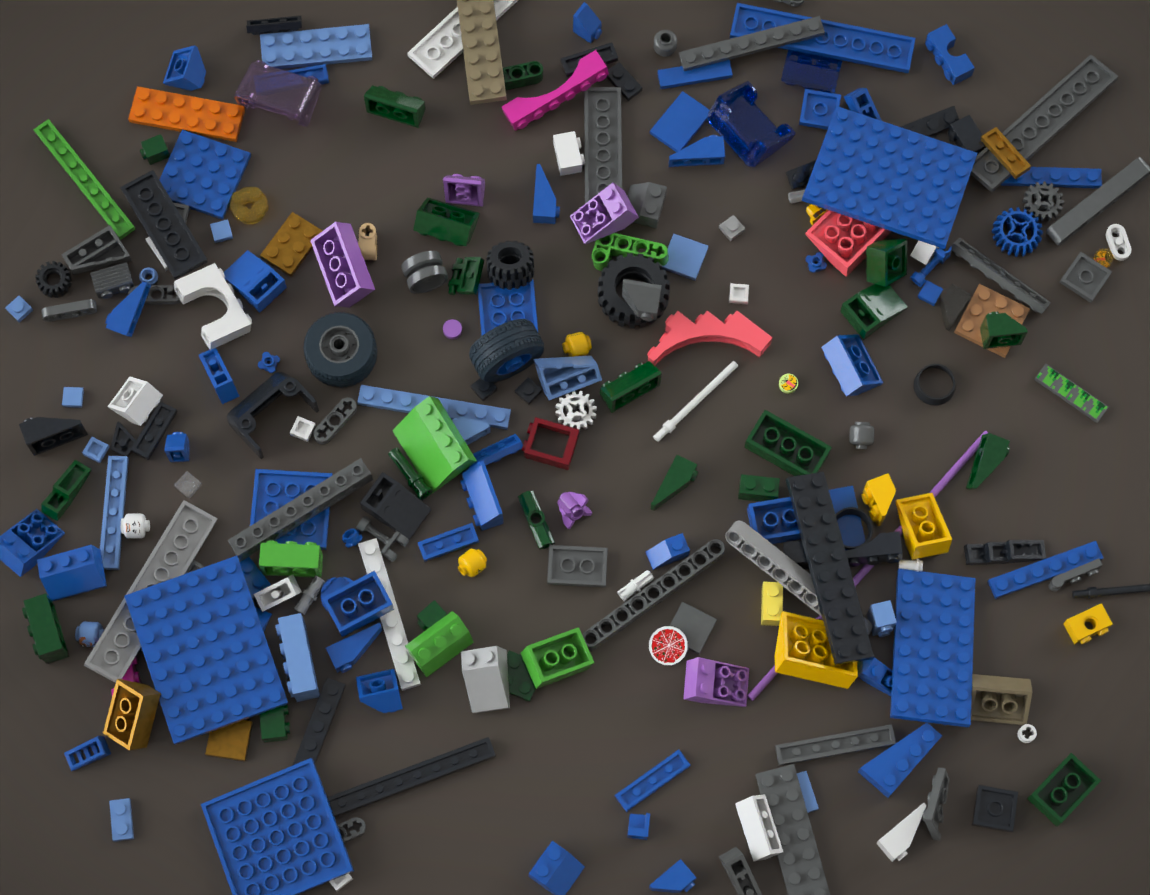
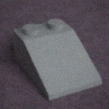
(486, 678)

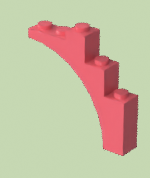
(708, 328)

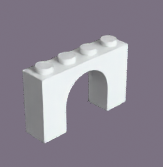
(212, 282)

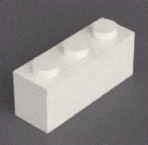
(759, 827)

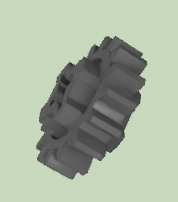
(1043, 193)

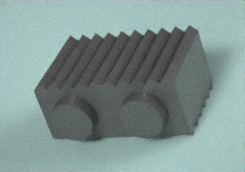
(112, 280)

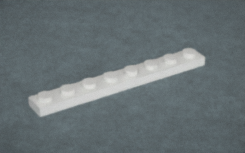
(391, 621)

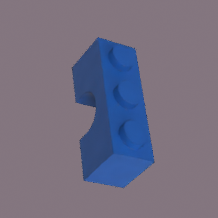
(955, 68)

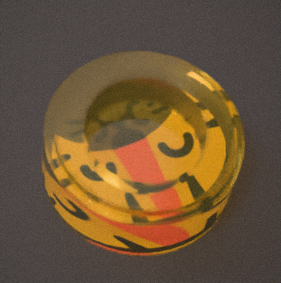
(1104, 257)

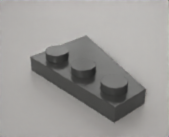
(934, 813)

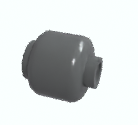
(665, 43)
(861, 435)

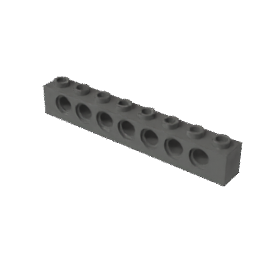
(301, 509)

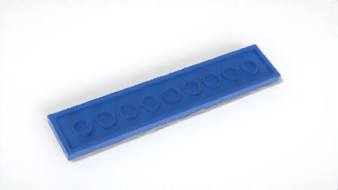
(839, 41)

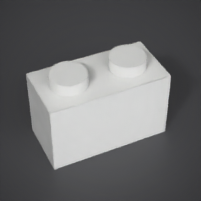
(567, 153)

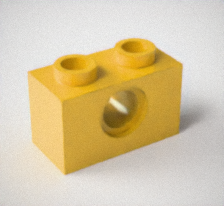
(1096, 616)

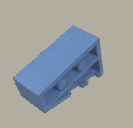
(566, 374)

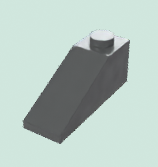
(739, 872)

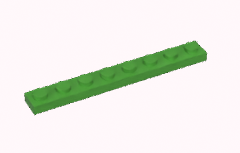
(84, 179)

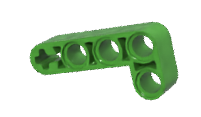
(634, 244)

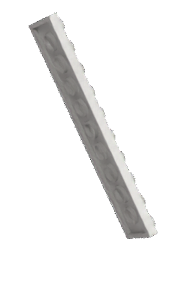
(168, 560)

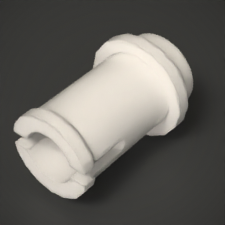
(916, 565)

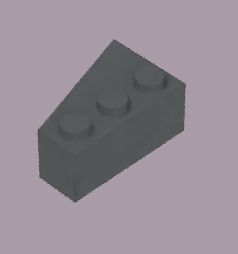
(96, 252)

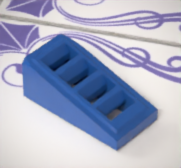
(103, 747)

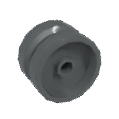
(424, 272)

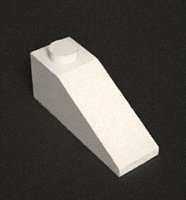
(900, 837)

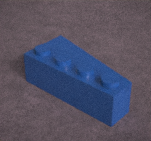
(898, 761)

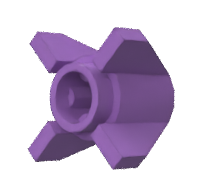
(573, 507)

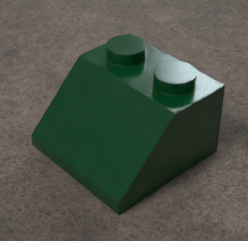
(886, 261)
(1001, 331)

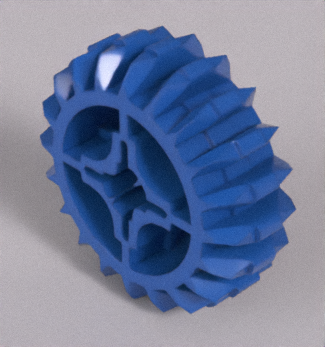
(1023, 244)

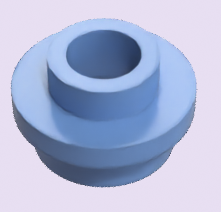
(148, 271)

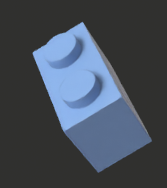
(882, 618)

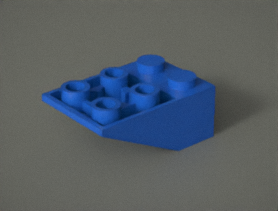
(255, 280)
(28, 542)

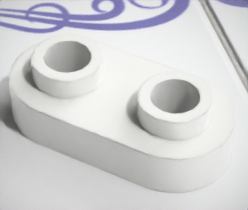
(1118, 243)

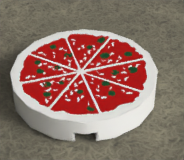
(668, 645)

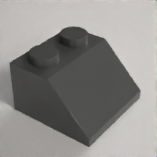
(648, 202)

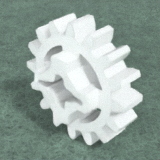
(571, 405)

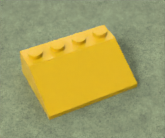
(806, 652)

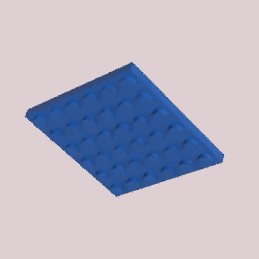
(278, 834)

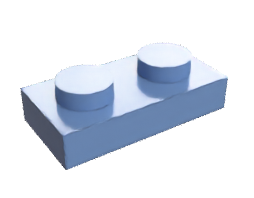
(121, 819)

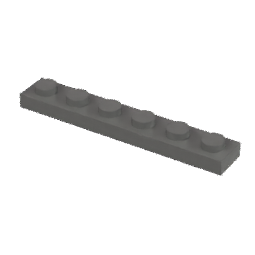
(1001, 276)
(835, 745)

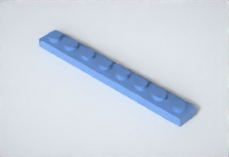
(406, 401)

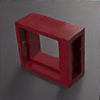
(564, 462)

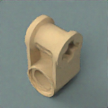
(368, 244)

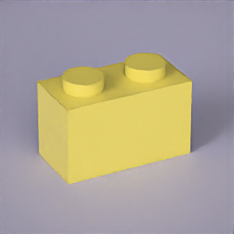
(771, 603)

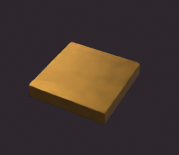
(230, 741)

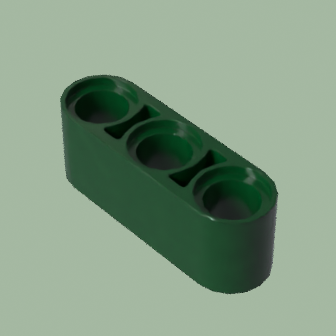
(524, 71)

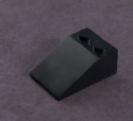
(48, 433)

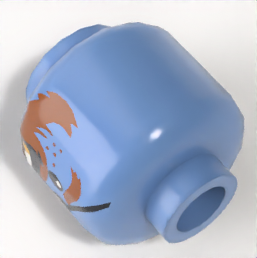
(88, 633)

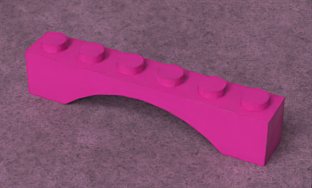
(524, 110)

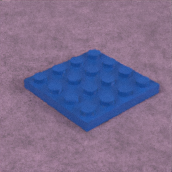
(203, 173)
(280, 487)

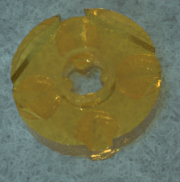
(252, 195)

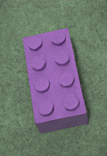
(342, 264)

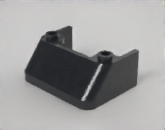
(242, 416)

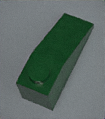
(989, 455)
(677, 479)

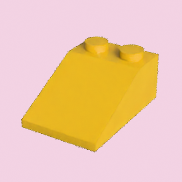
(923, 526)

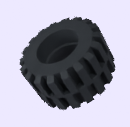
(510, 265)

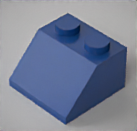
(556, 870)

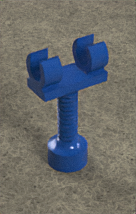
(939, 256)

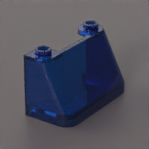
(746, 126)

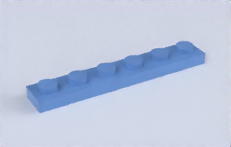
(113, 511)

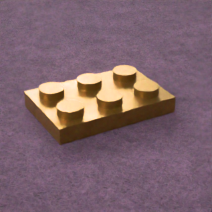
(290, 244)

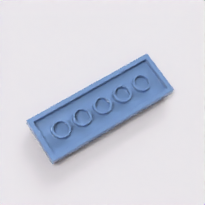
(316, 46)

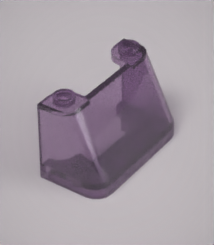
(279, 92)

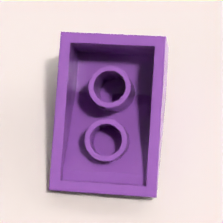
(464, 190)

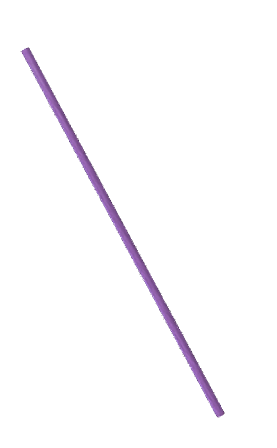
(866, 568)

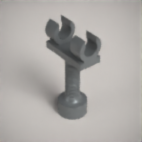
(365, 525)

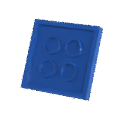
(505, 305)

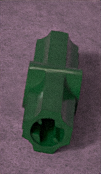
(532, 509)

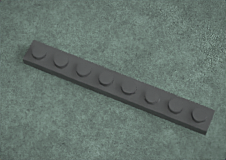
(751, 43)

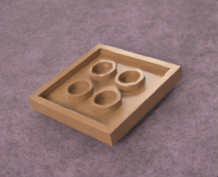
(981, 304)

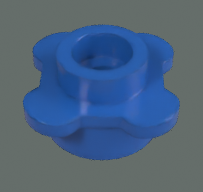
(816, 267)
(268, 367)
(351, 537)

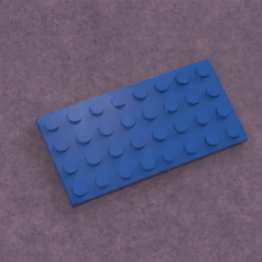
(933, 648)

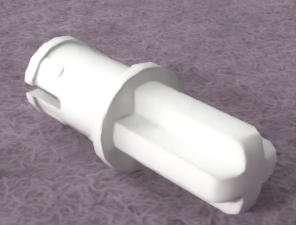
(635, 585)

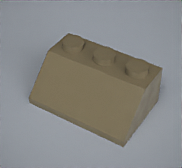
(1000, 699)

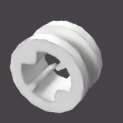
(1032, 729)

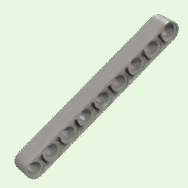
(776, 564)

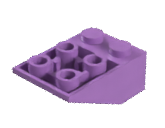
(604, 214)
(716, 682)

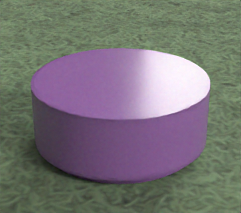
(452, 329)

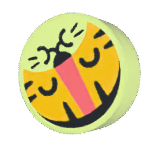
(788, 383)

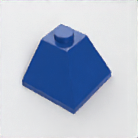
(185, 69)
(380, 691)

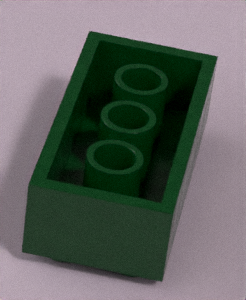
(786, 446)

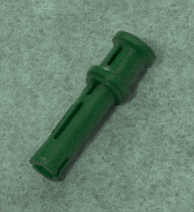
(414, 480)

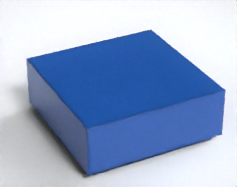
(930, 293)

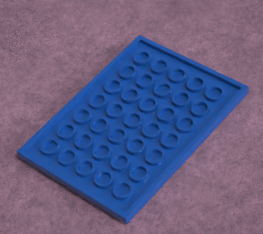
(890, 177)
(206, 650)

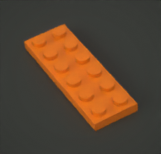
(186, 112)

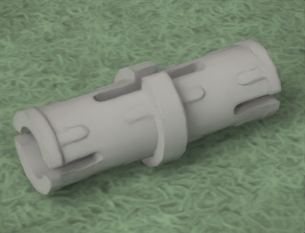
(309, 595)

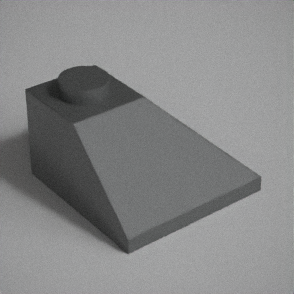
(642, 298)

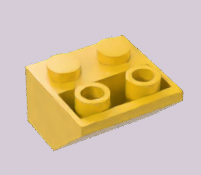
(878, 495)

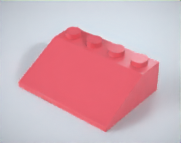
(844, 239)

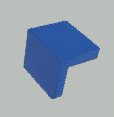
(638, 826)

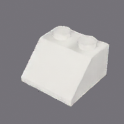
(135, 400)

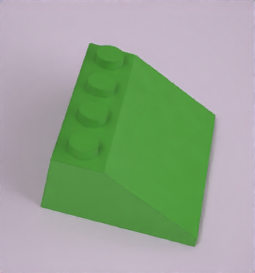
(433, 443)

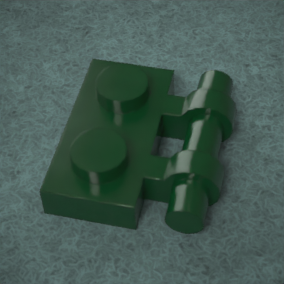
(469, 278)

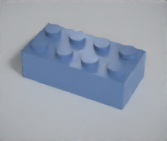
(298, 657)

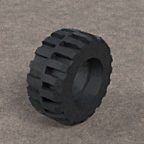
(627, 268)

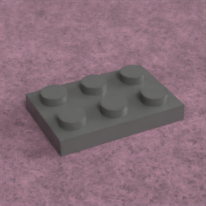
(577, 566)

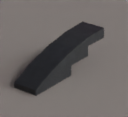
(1004, 552)

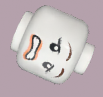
(135, 525)

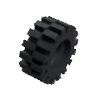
(41, 279)

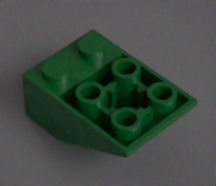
(872, 309)

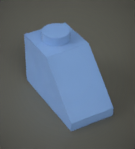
(471, 429)

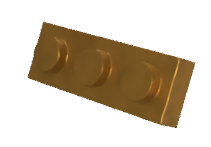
(1005, 153)

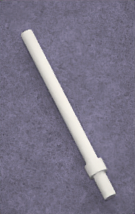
(671, 424)

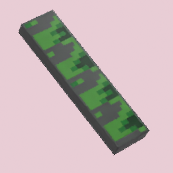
(1071, 393)

